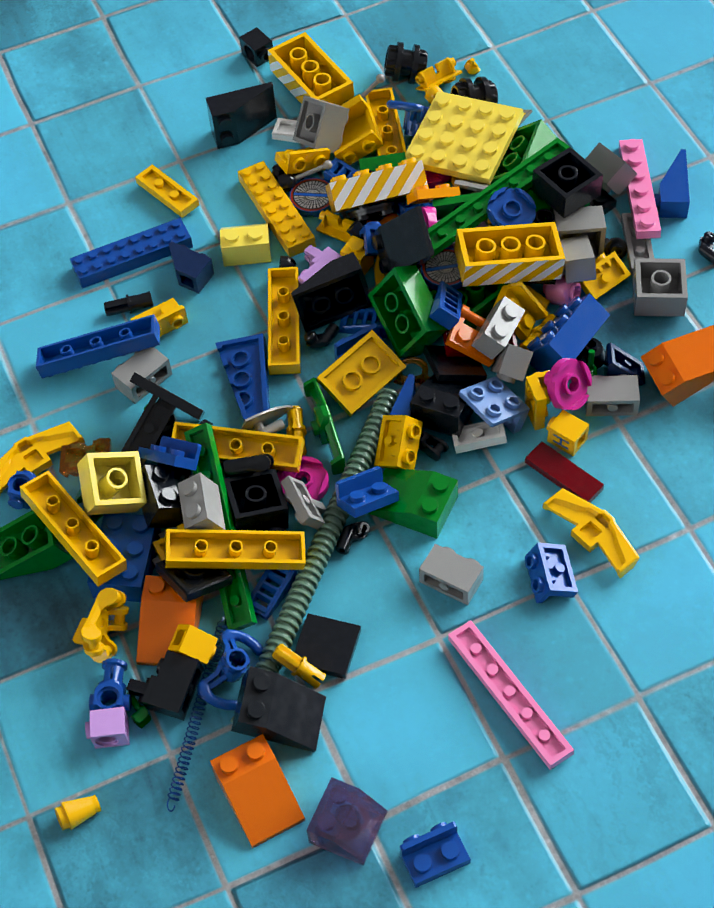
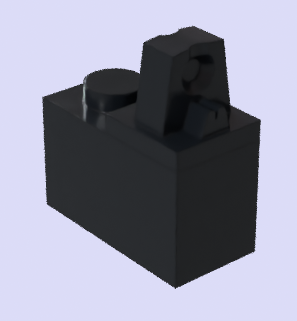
(172, 687)

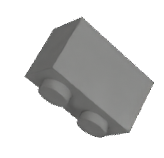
(615, 171)
(579, 259)
(498, 328)
(147, 363)
(512, 363)
(613, 396)
(201, 504)
(451, 573)

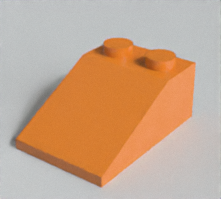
(682, 364)
(159, 617)
(257, 790)

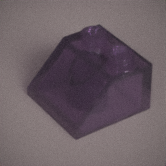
(346, 821)

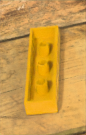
(387, 122)
(276, 208)
(283, 322)
(240, 443)
(73, 528)
(234, 549)

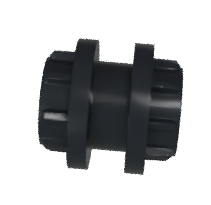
(404, 62)
(481, 89)

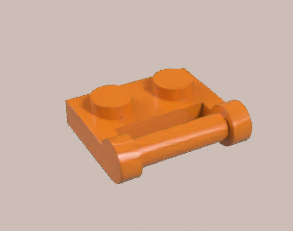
(462, 336)

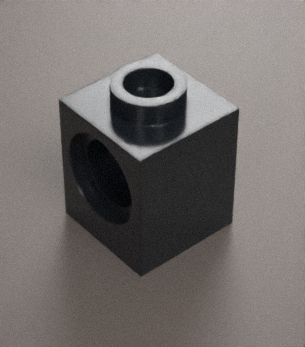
(255, 46)

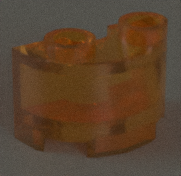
(73, 453)

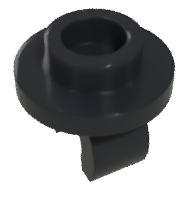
(617, 245)

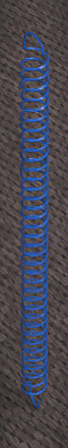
(198, 707)

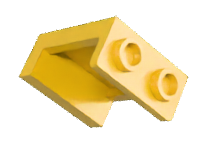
(360, 132)

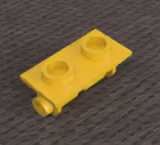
(445, 74)
(334, 226)

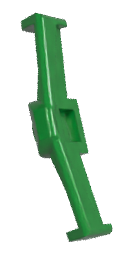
(324, 425)

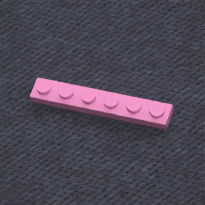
(640, 191)
(511, 695)

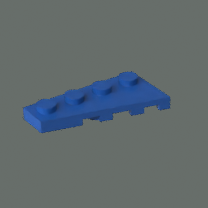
(247, 372)

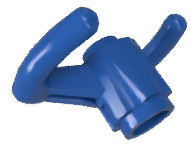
(413, 114)
(229, 668)

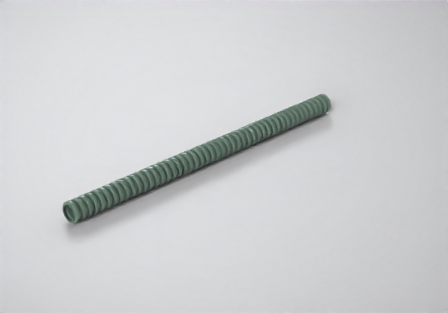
(324, 539)

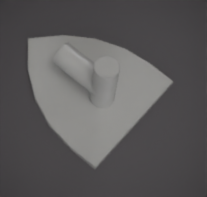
(266, 420)

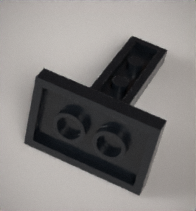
(156, 415)

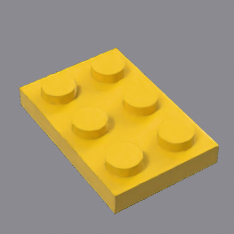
(361, 373)

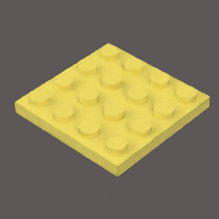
(464, 137)

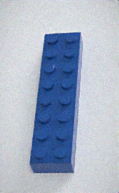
(129, 253)
(98, 346)

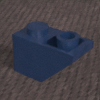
(191, 268)

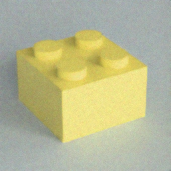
(111, 482)

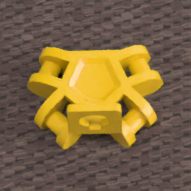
(94, 630)

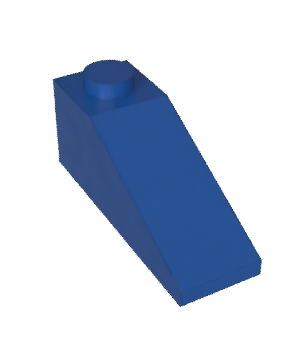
(673, 191)

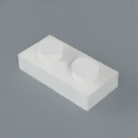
(479, 436)

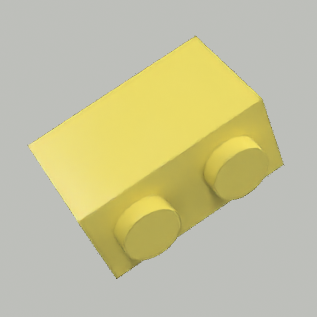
(245, 244)

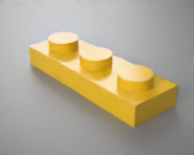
(167, 191)

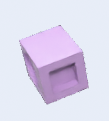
(108, 727)

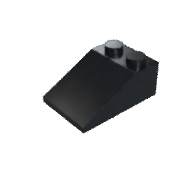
(240, 113)
(403, 241)
(332, 293)
(441, 406)
(162, 495)
(278, 710)

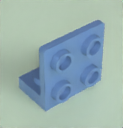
(496, 404)

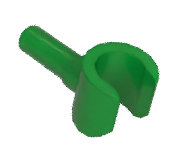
(593, 369)
(141, 715)

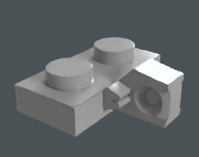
(307, 509)

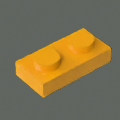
(423, 194)

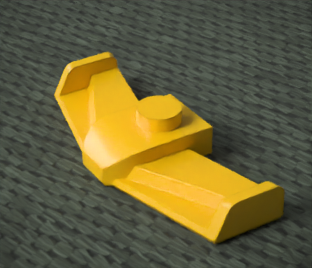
(33, 451)
(594, 529)

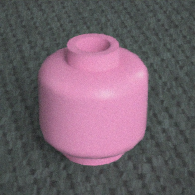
(561, 292)

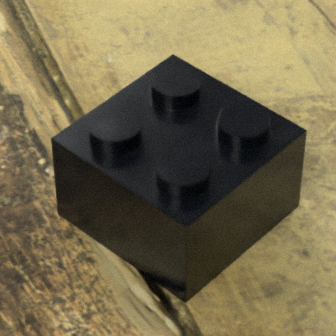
(567, 182)
(257, 501)

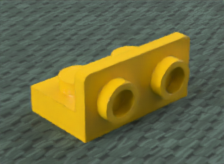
(301, 160)
(609, 273)
(524, 298)
(168, 314)
(536, 399)
(398, 442)

